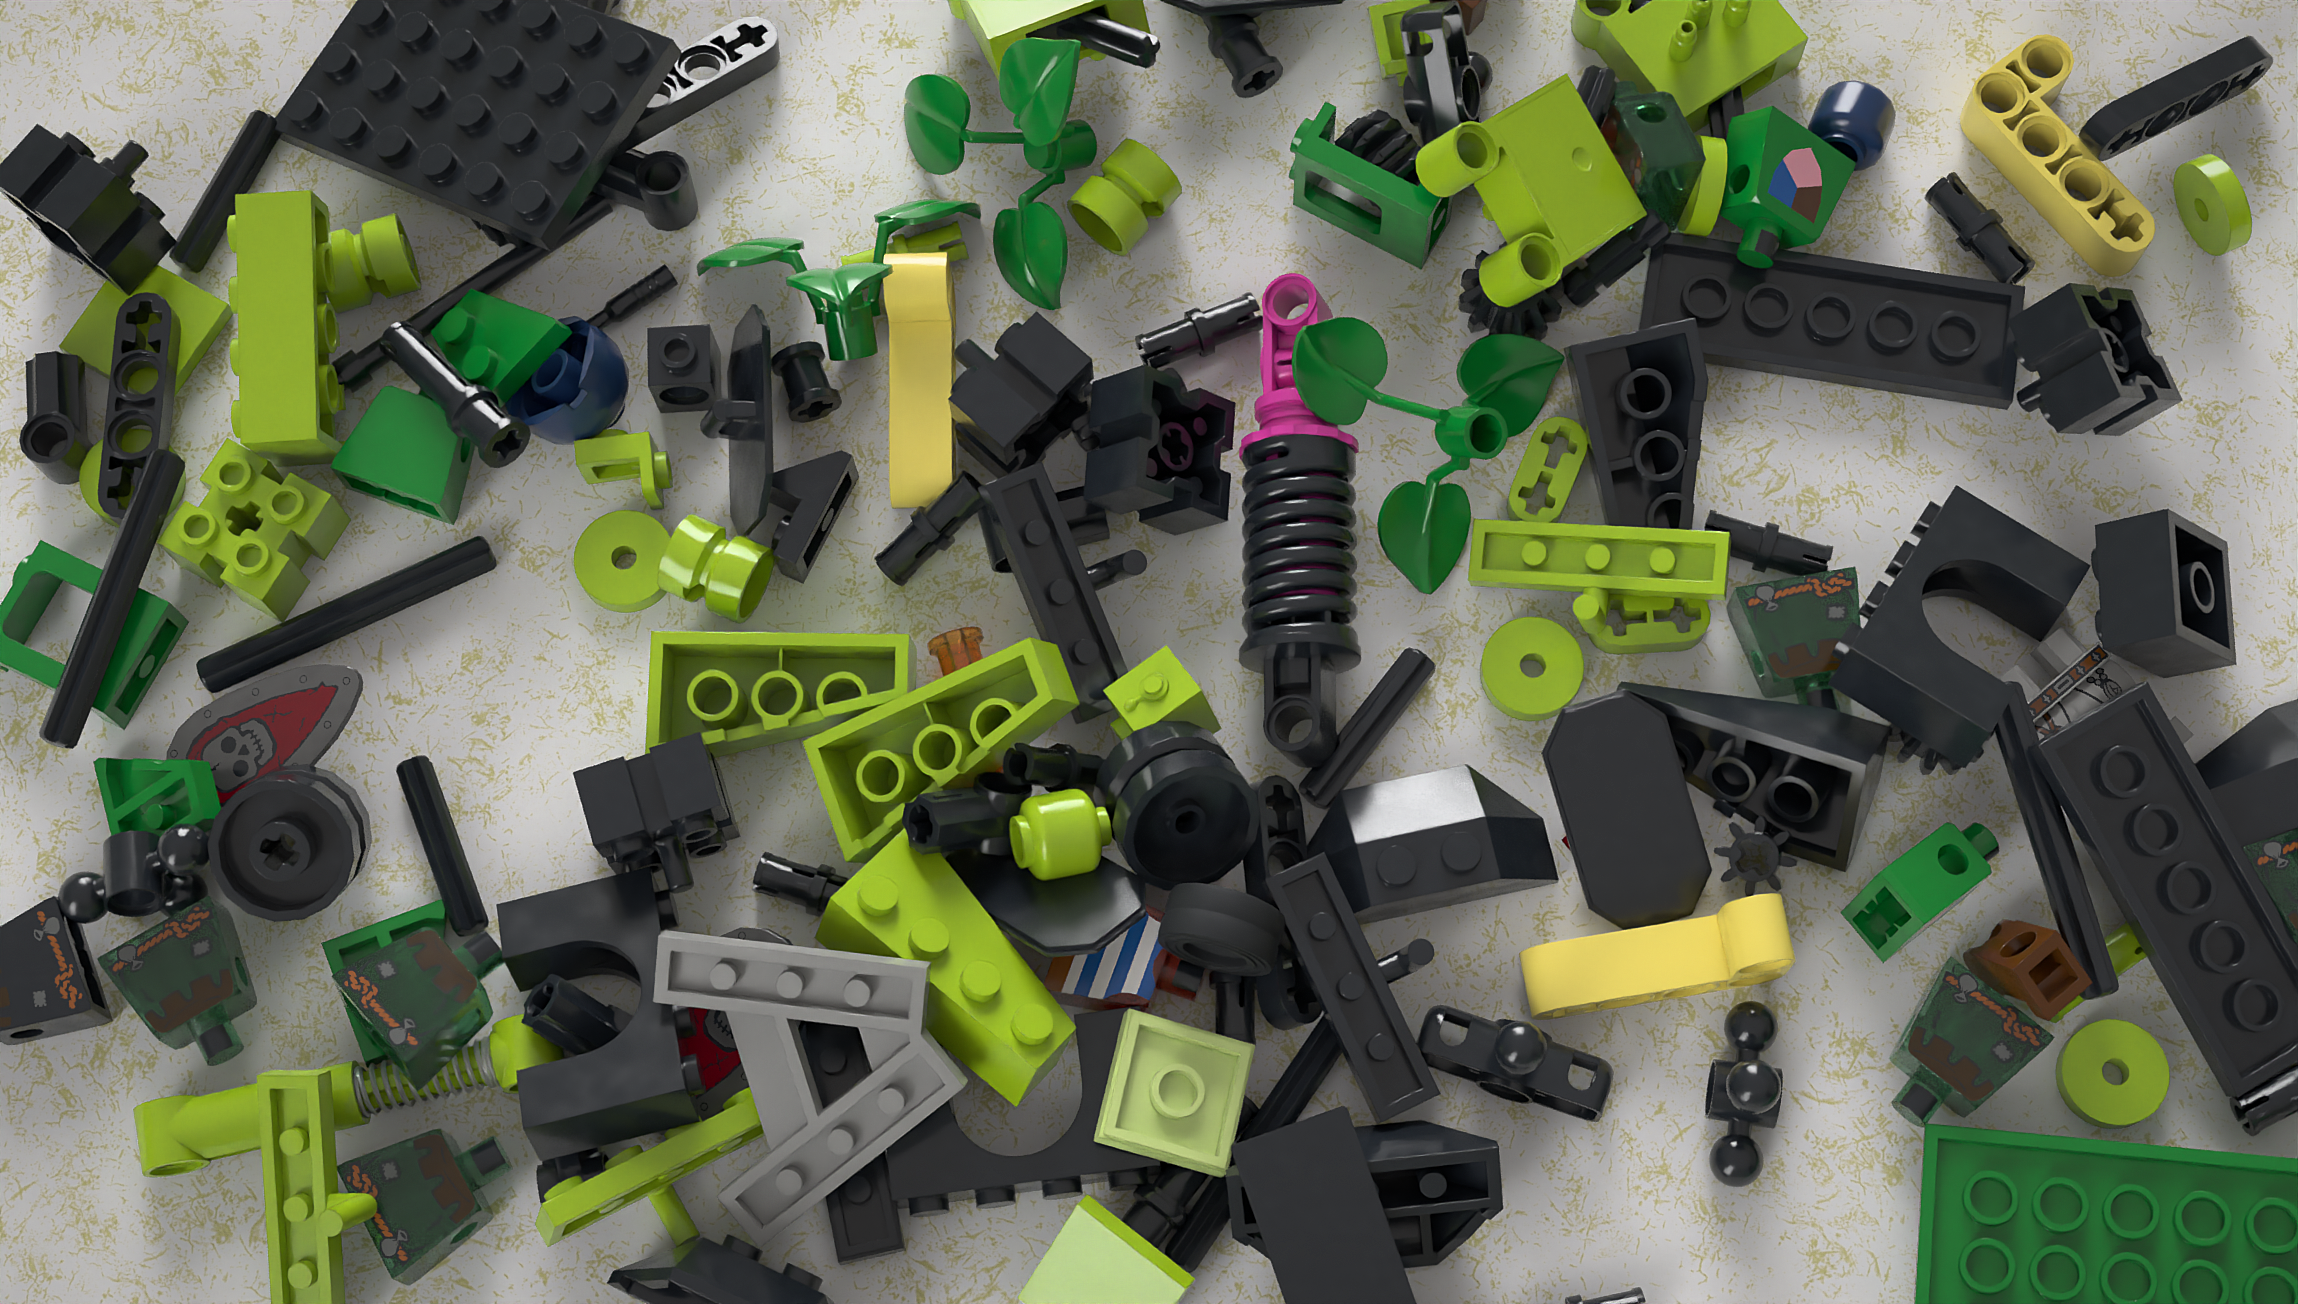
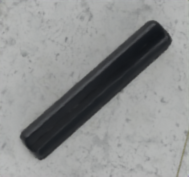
(217, 203)
(1368, 727)
(442, 846)

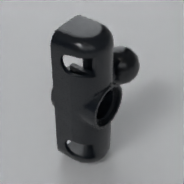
(1442, 75)
(1515, 1062)

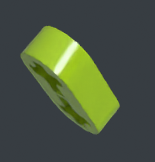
(1533, 470)
(1651, 635)

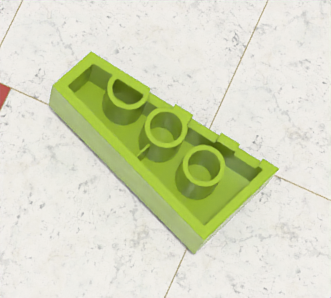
(284, 328)
(769, 685)
(935, 740)
(981, 990)

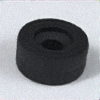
(1221, 929)

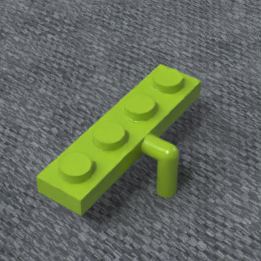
(1599, 562)
(650, 1173)
(302, 1189)

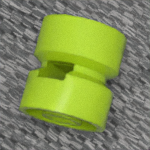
(1117, 205)
(372, 263)
(723, 571)

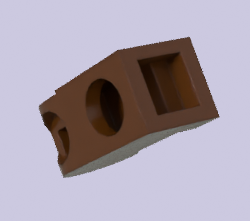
(2029, 966)

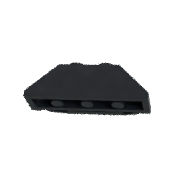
(1431, 844)
(1429, 1180)
(716, 1275)

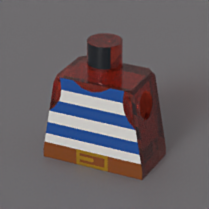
(1124, 972)

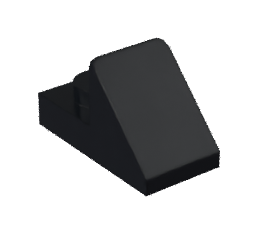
(816, 497)

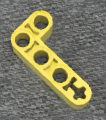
(2067, 160)
(921, 375)
(1660, 962)

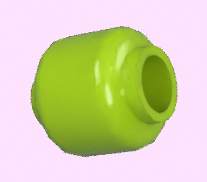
(1059, 834)

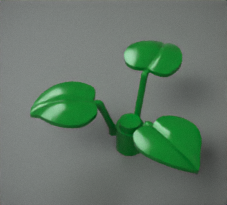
(1038, 87)
(847, 316)
(1506, 386)

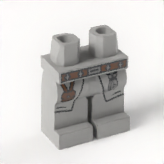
(2078, 685)

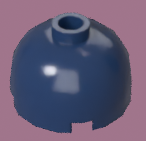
(575, 389)

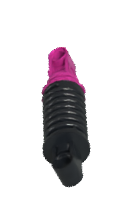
(1297, 540)

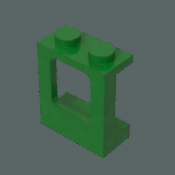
(1410, 213)
(140, 652)

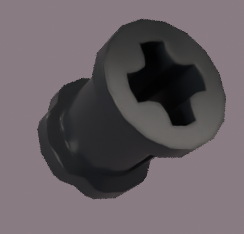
(805, 381)

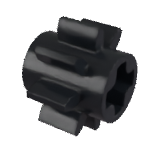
(1737, 852)

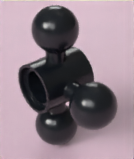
(136, 877)
(1743, 1094)

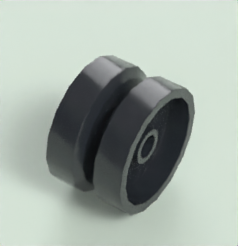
(1177, 805)
(260, 867)

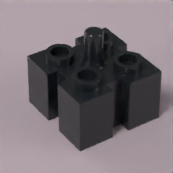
(87, 205)
(2091, 361)
(1023, 398)
(1159, 450)
(658, 807)

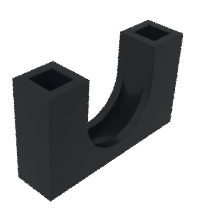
(1901, 664)
(644, 1074)
(942, 1165)

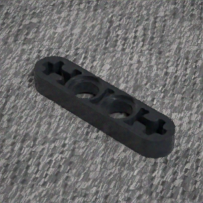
(740, 54)
(2175, 98)
(130, 410)
(1290, 847)

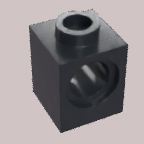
(683, 368)

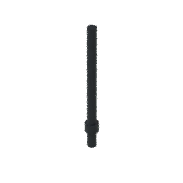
(355, 369)

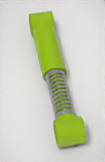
(192, 1130)

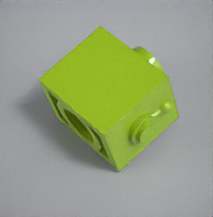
(1158, 692)

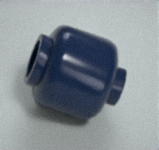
(1854, 121)

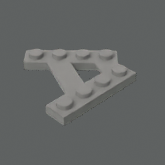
(763, 994)

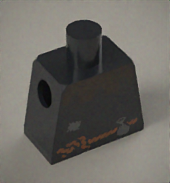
(47, 977)

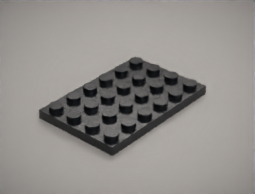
(480, 103)

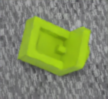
(1387, 38)
(626, 456)

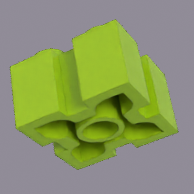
(220, 537)

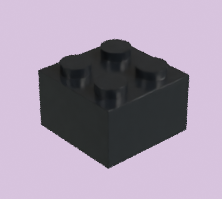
(2164, 594)

